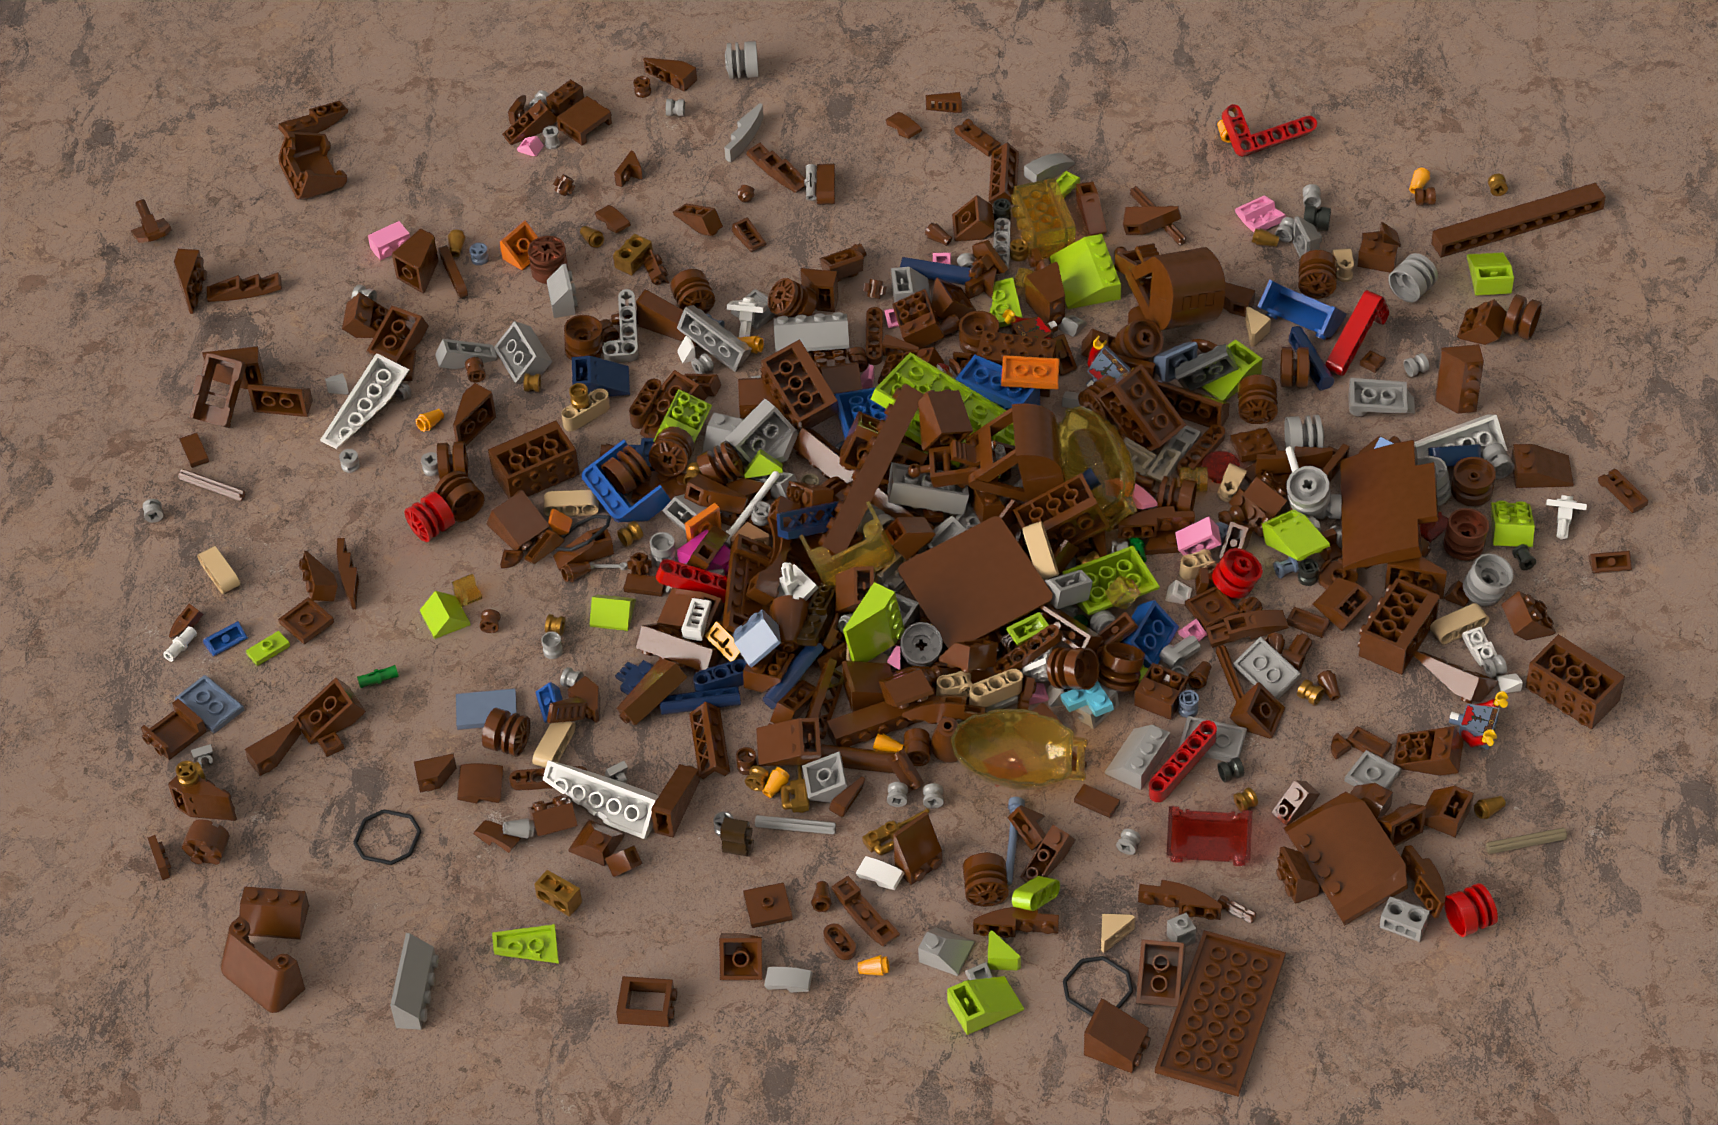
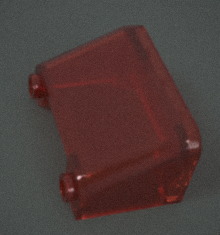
(1209, 836)

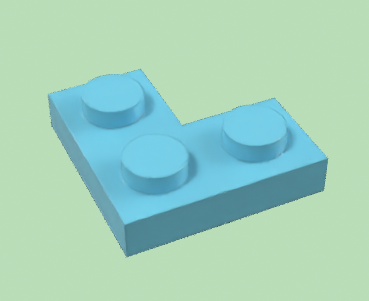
(1094, 698)

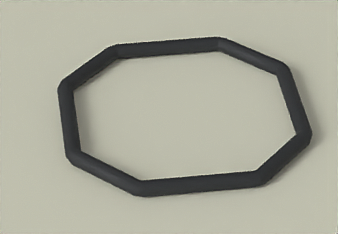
(608, 517)
(382, 860)
(1091, 960)

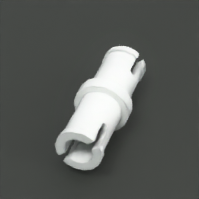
(180, 644)

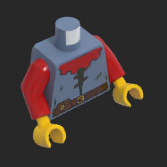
(1104, 362)
(1480, 721)

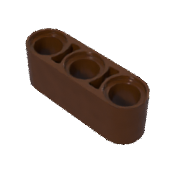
(825, 184)
(644, 403)

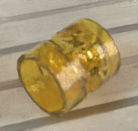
(1200, 475)

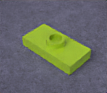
(1067, 182)
(267, 648)

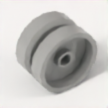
(1308, 490)

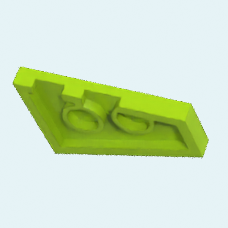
(1004, 298)
(527, 943)

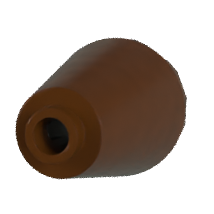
(790, 616)
(940, 740)

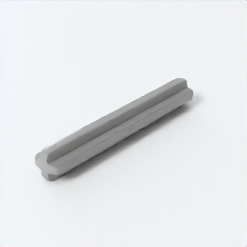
(795, 824)

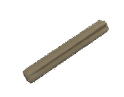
(1526, 840)

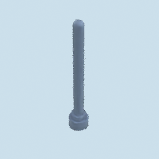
(1013, 803)

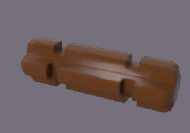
(1237, 909)

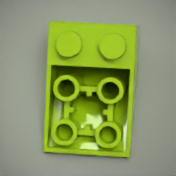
(1490, 273)
(1248, 364)
(686, 413)
(1512, 523)
(1294, 535)
(982, 1002)

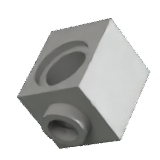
(1181, 930)

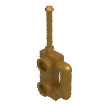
(797, 787)
(875, 837)

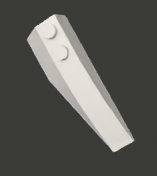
(366, 399)
(1481, 431)
(609, 799)

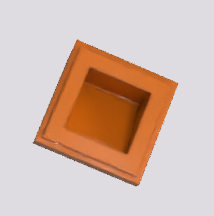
(559, 522)

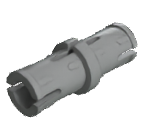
(811, 175)

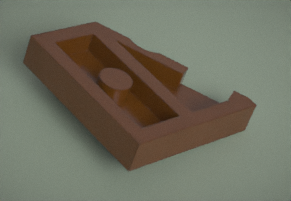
(1163, 543)

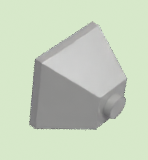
(1305, 236)
(944, 950)

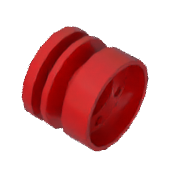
(429, 516)
(1470, 910)

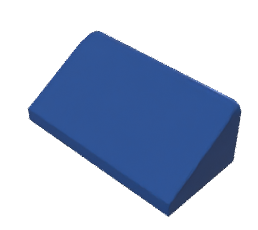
(225, 638)
(546, 695)

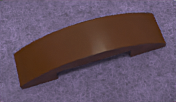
(863, 913)

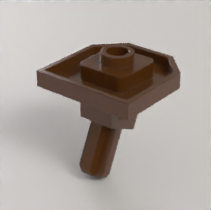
(151, 228)
(986, 259)

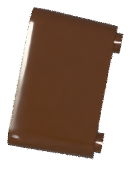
(307, 165)
(267, 982)

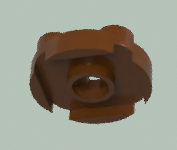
(1329, 569)

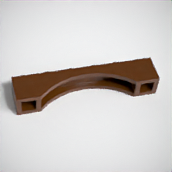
(764, 586)

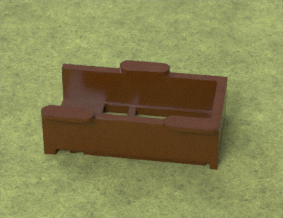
(202, 384)

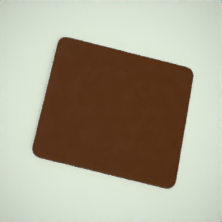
(975, 582)

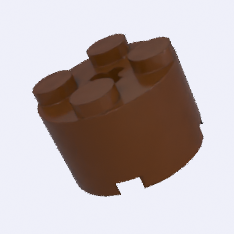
(205, 842)

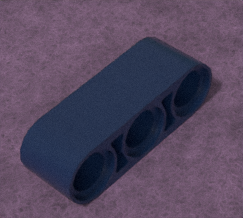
(1453, 454)
(720, 676)

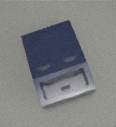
(601, 374)

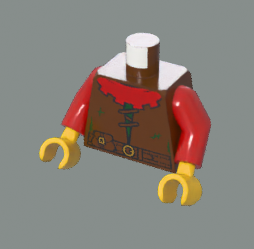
(1030, 326)

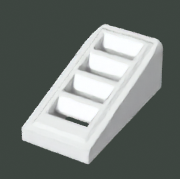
(696, 631)

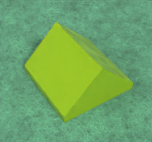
(611, 612)
(443, 614)

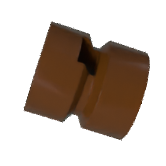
(917, 746)

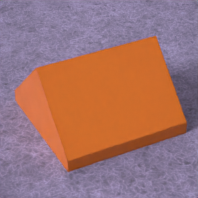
(515, 245)

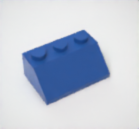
(1154, 631)

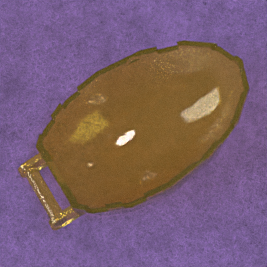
(1094, 442)
(1018, 749)

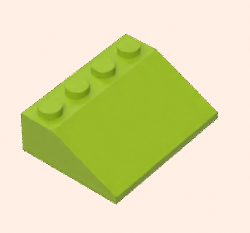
(1087, 272)
(1106, 570)
(874, 624)

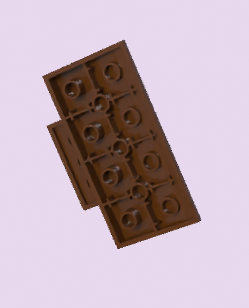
(1384, 504)

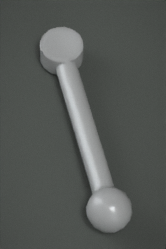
(623, 566)

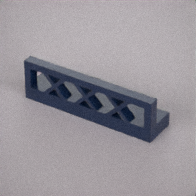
(807, 528)

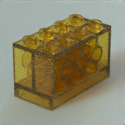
(1043, 217)

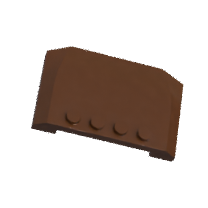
(746, 561)
(1349, 855)

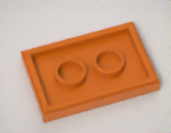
(1030, 372)

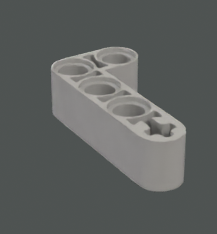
(626, 325)

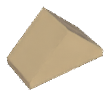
(1257, 325)
(1115, 928)

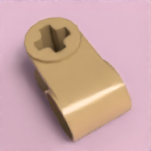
(1344, 264)
(1231, 480)
(1192, 562)
(954, 684)

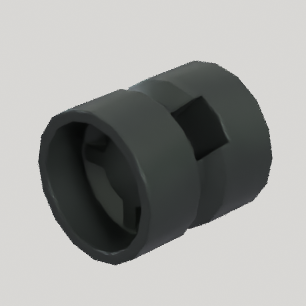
(1318, 217)

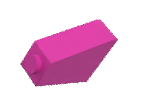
(721, 560)

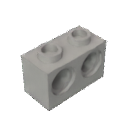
(1404, 921)

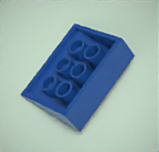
(854, 401)

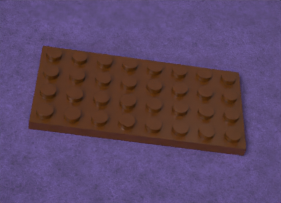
(1220, 1013)

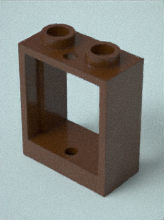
(641, 1016)

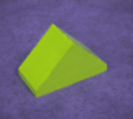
(762, 465)
(1027, 628)
(1001, 955)

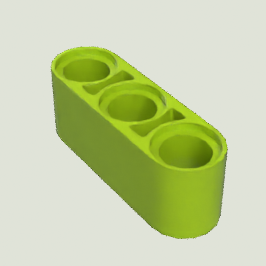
(1035, 893)

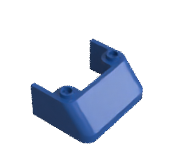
(1301, 310)
(614, 501)

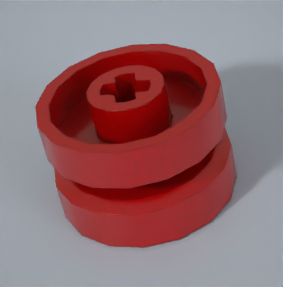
(1237, 573)

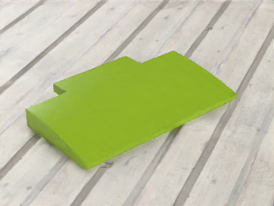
(926, 377)

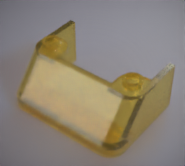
(872, 551)

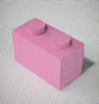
(388, 239)
(1198, 536)

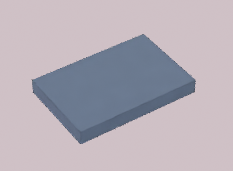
(211, 703)
(475, 707)

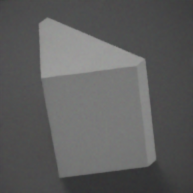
(825, 778)

